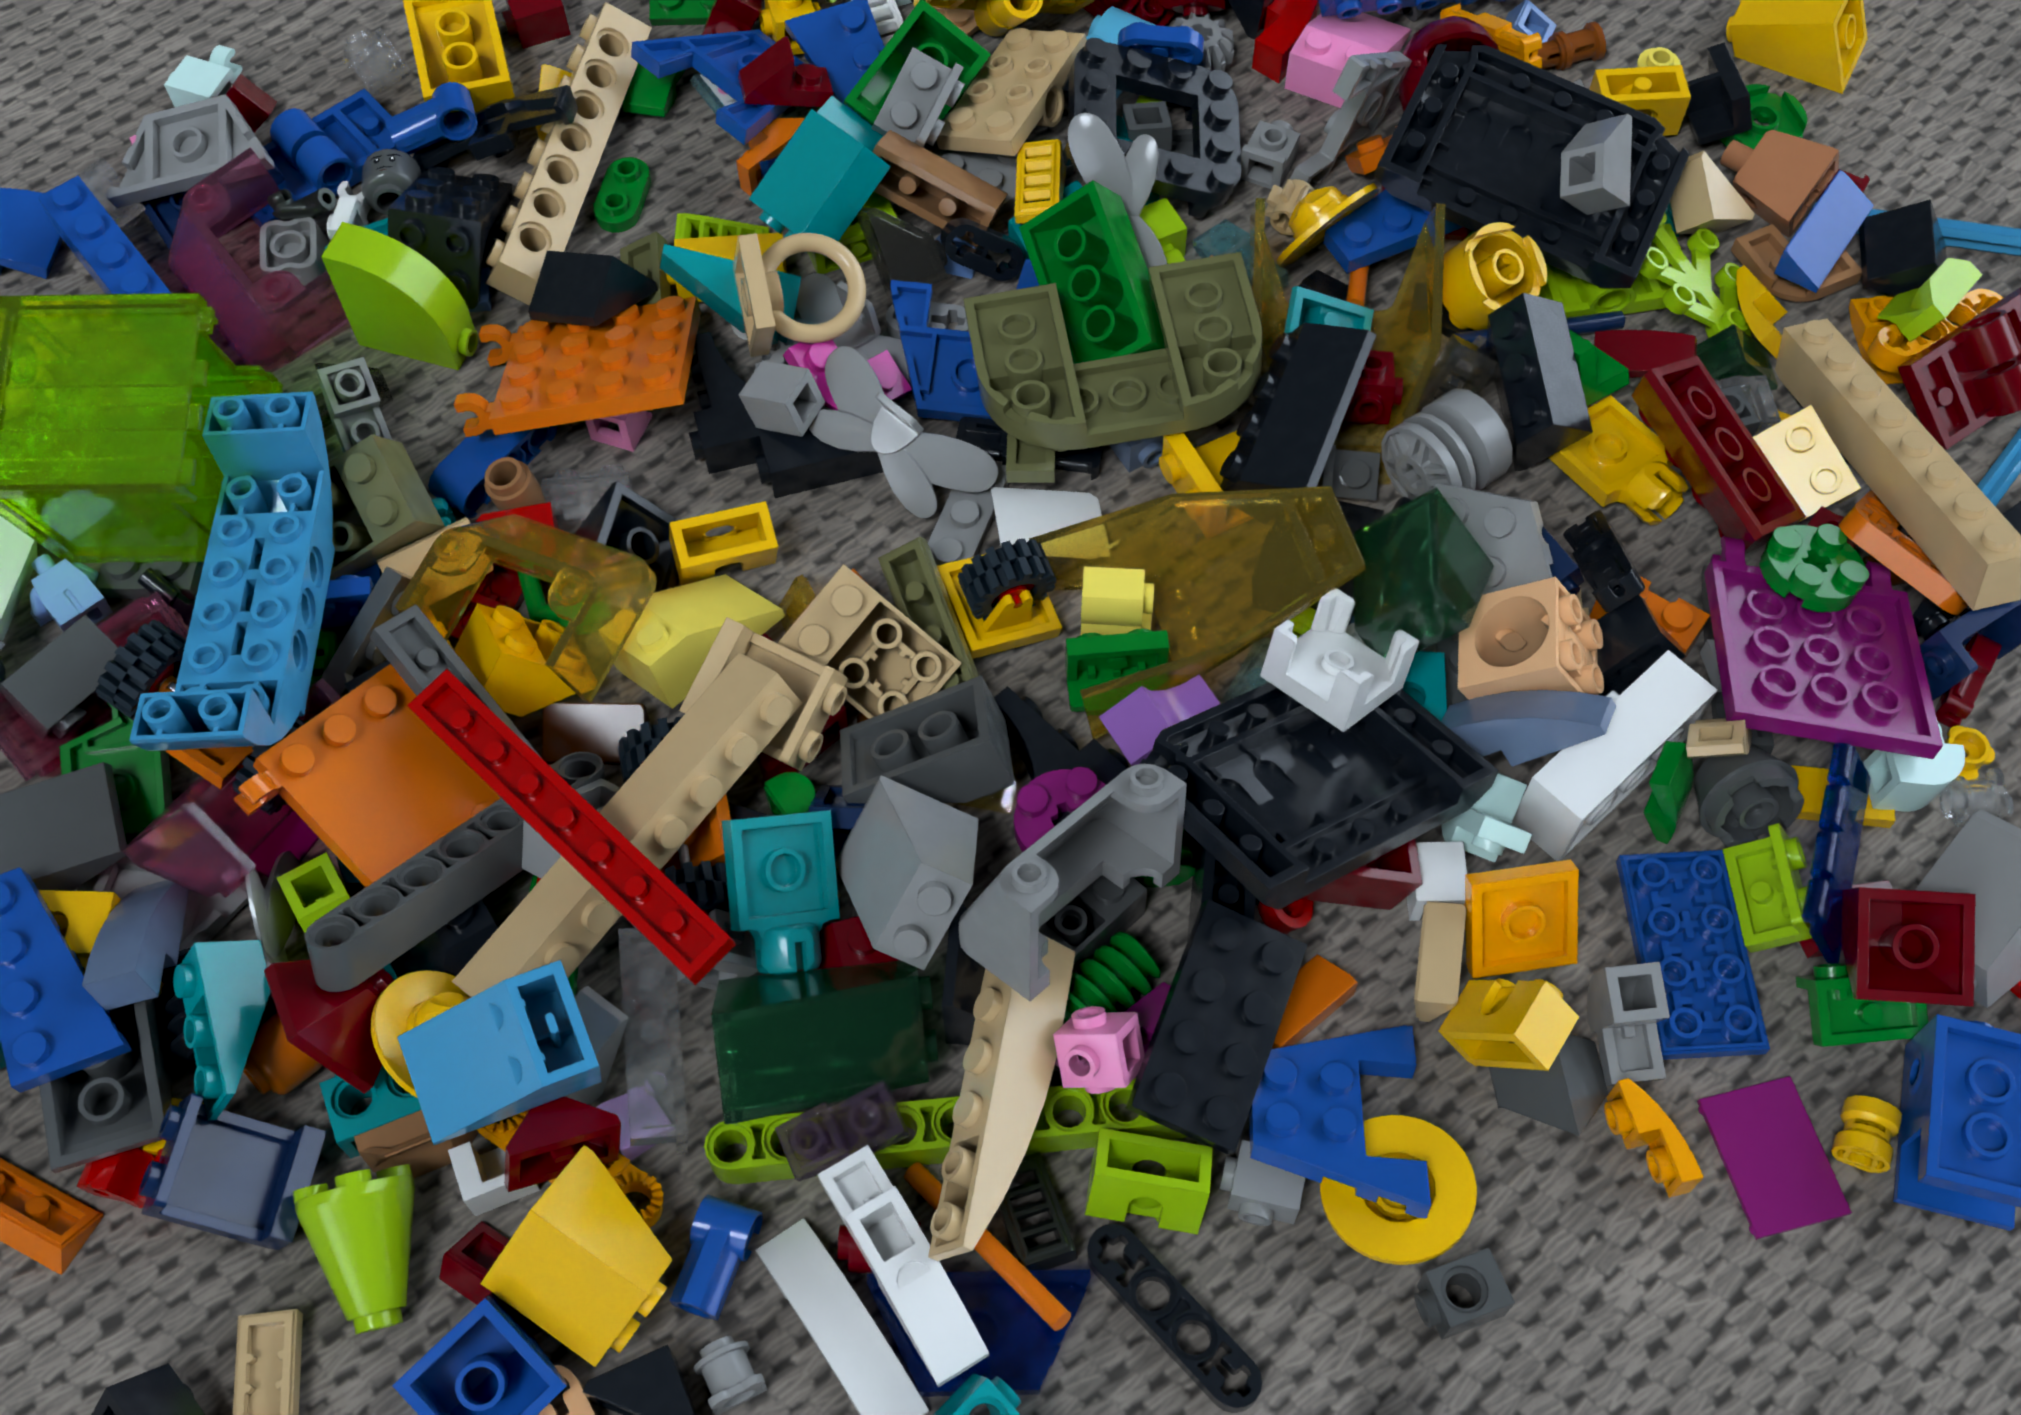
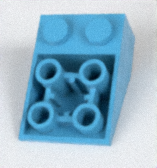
(500, 1053)

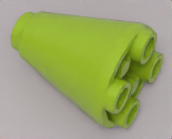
(363, 1241)

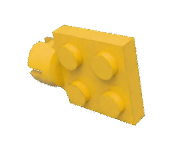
(1623, 464)

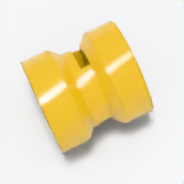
(1867, 1133)

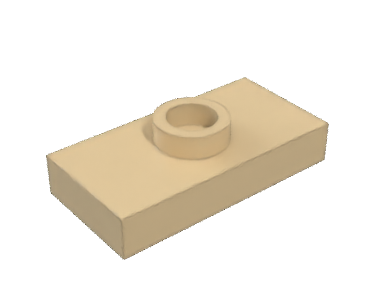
(268, 1363)

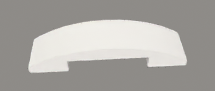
(839, 1324)

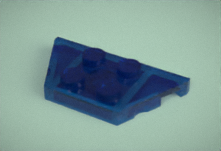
(1017, 1338)

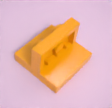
(1521, 918)

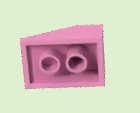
(1326, 46)

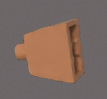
(1781, 176)

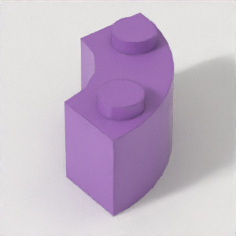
(1145, 713)

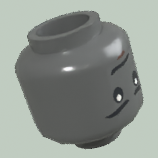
(386, 177)

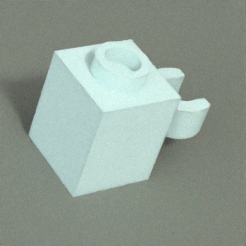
(202, 79)

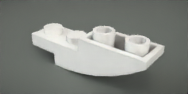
(900, 1261)

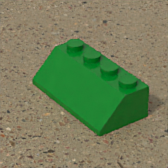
(1098, 274)

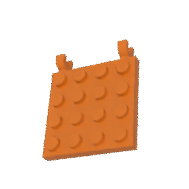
(587, 372)

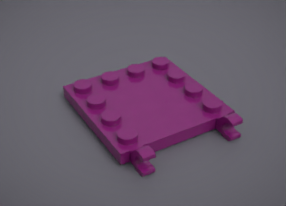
(1816, 673)

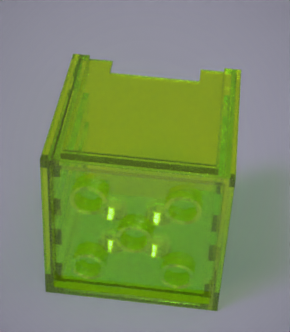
(109, 423)

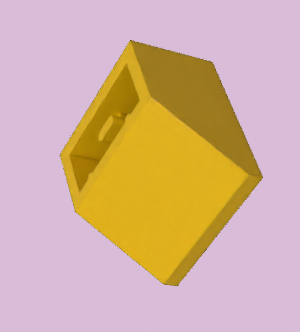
(510, 658)

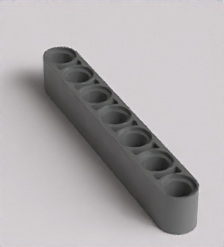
(427, 889)

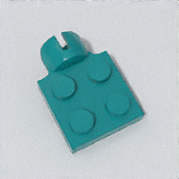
(782, 886)

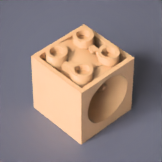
(1530, 641)

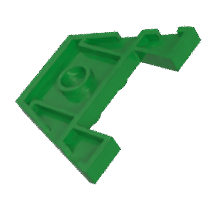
(139, 774)

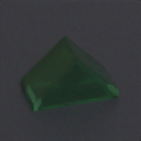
(1735, 354)

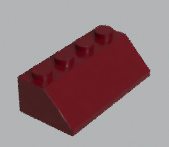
(1715, 452)

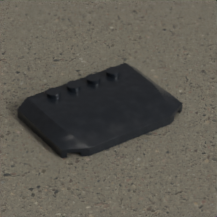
(1489, 147)
(1304, 803)

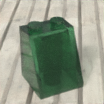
(1418, 575)

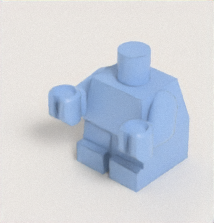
(65, 593)

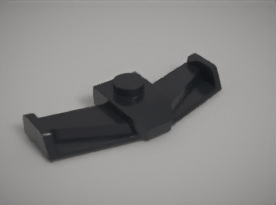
(501, 126)

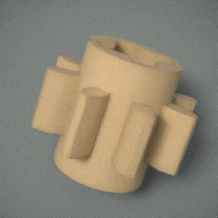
(1283, 202)

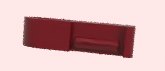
(1960, 699)

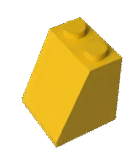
(1801, 38)
(582, 1262)

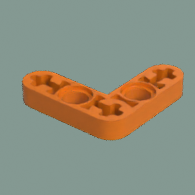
(1876, 532)

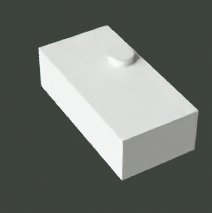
(1596, 775)

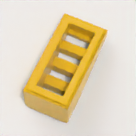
(1038, 177)

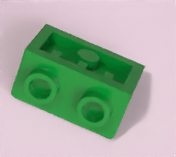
(1846, 1020)

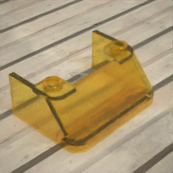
(591, 587)

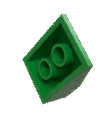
(928, 33)

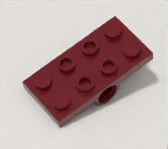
(1969, 374)

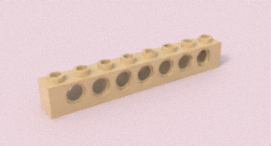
(568, 155)

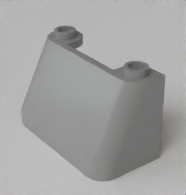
(1118, 833)

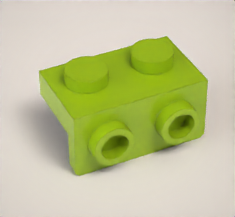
(1769, 889)

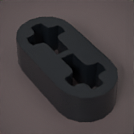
(977, 258)

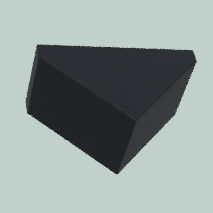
(643, 1387)

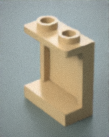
(816, 686)

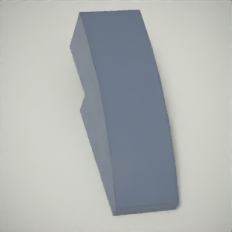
(1529, 722)
(136, 945)

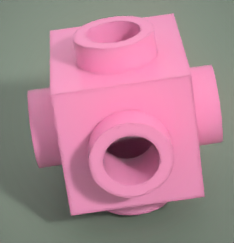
(1099, 1049)

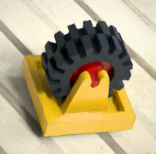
(1003, 597)

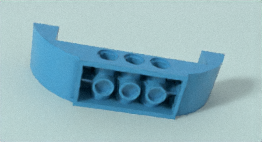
(259, 583)

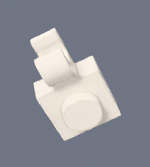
(349, 209)

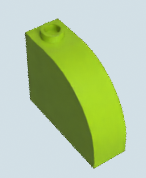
(398, 298)

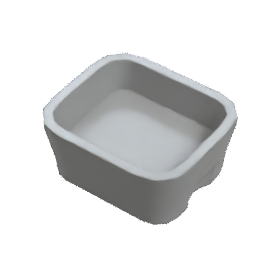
(293, 248)

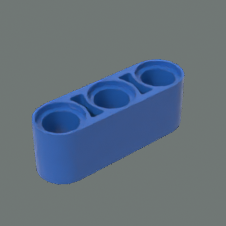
(462, 473)

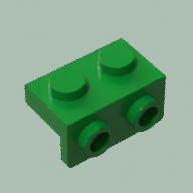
(1102, 658)

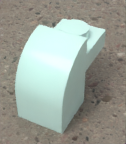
(1909, 781)
(1487, 824)

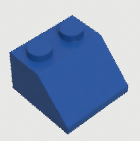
(483, 1369)

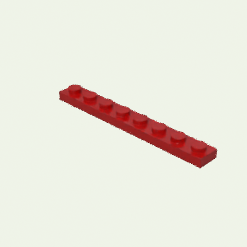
(573, 827)

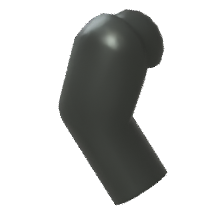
(309, 206)

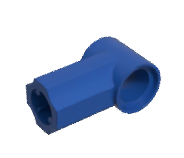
(433, 119)
(718, 1246)

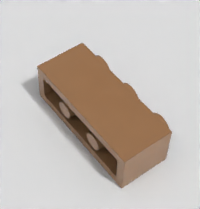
(934, 185)

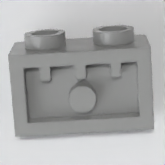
(919, 98)

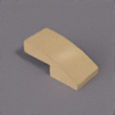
(1718, 738)

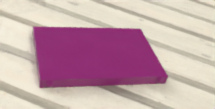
(1773, 1157)

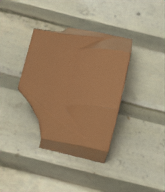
(407, 1142)

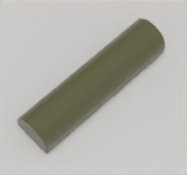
(924, 600)

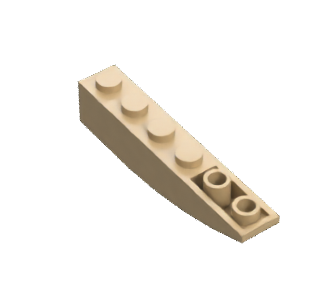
(998, 1102)

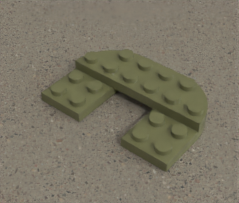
(1063, 406)

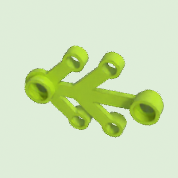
(1694, 280)

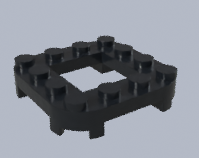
(1209, 104)

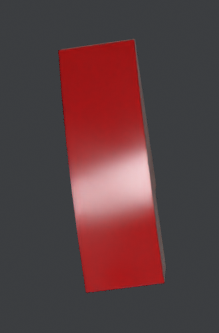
(1282, 29)

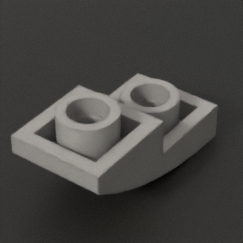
(352, 402)

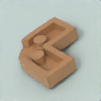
(1761, 254)

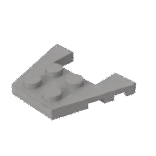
(1368, 89)

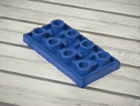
(1689, 922)

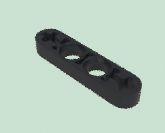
(1178, 1312)

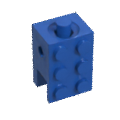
(1961, 1122)

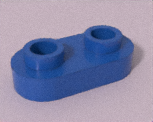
(1166, 41)

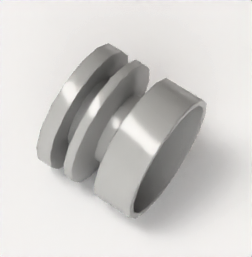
(1448, 442)

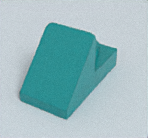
(1326, 310)

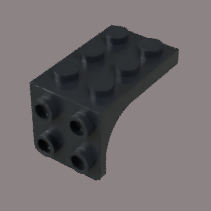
(449, 223)

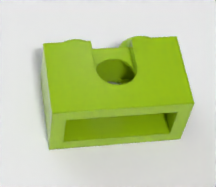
(1173, 1199)

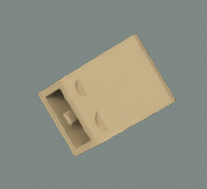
(871, 644)

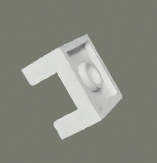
(1334, 670)

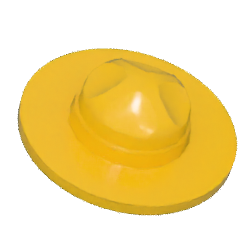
(1318, 213)
(404, 1006)
(1383, 1228)

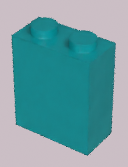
(818, 180)

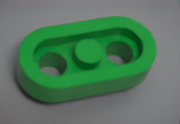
(625, 192)

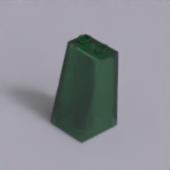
(819, 1036)

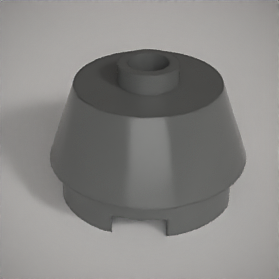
(1746, 795)

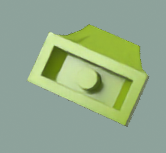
(1933, 301)

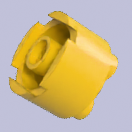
(1490, 272)

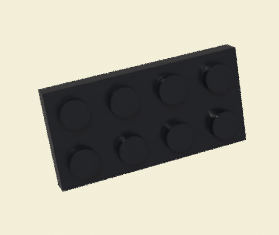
(1217, 1027)

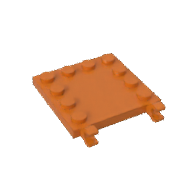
(369, 779)

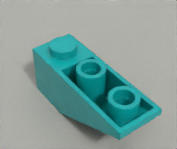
(223, 1006)

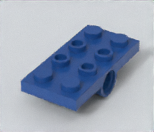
(325, 148)

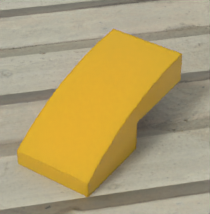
(1759, 309)

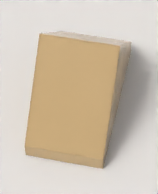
(1706, 199)

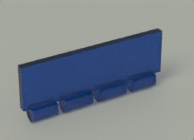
(1836, 848)

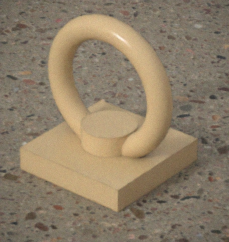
(762, 293)

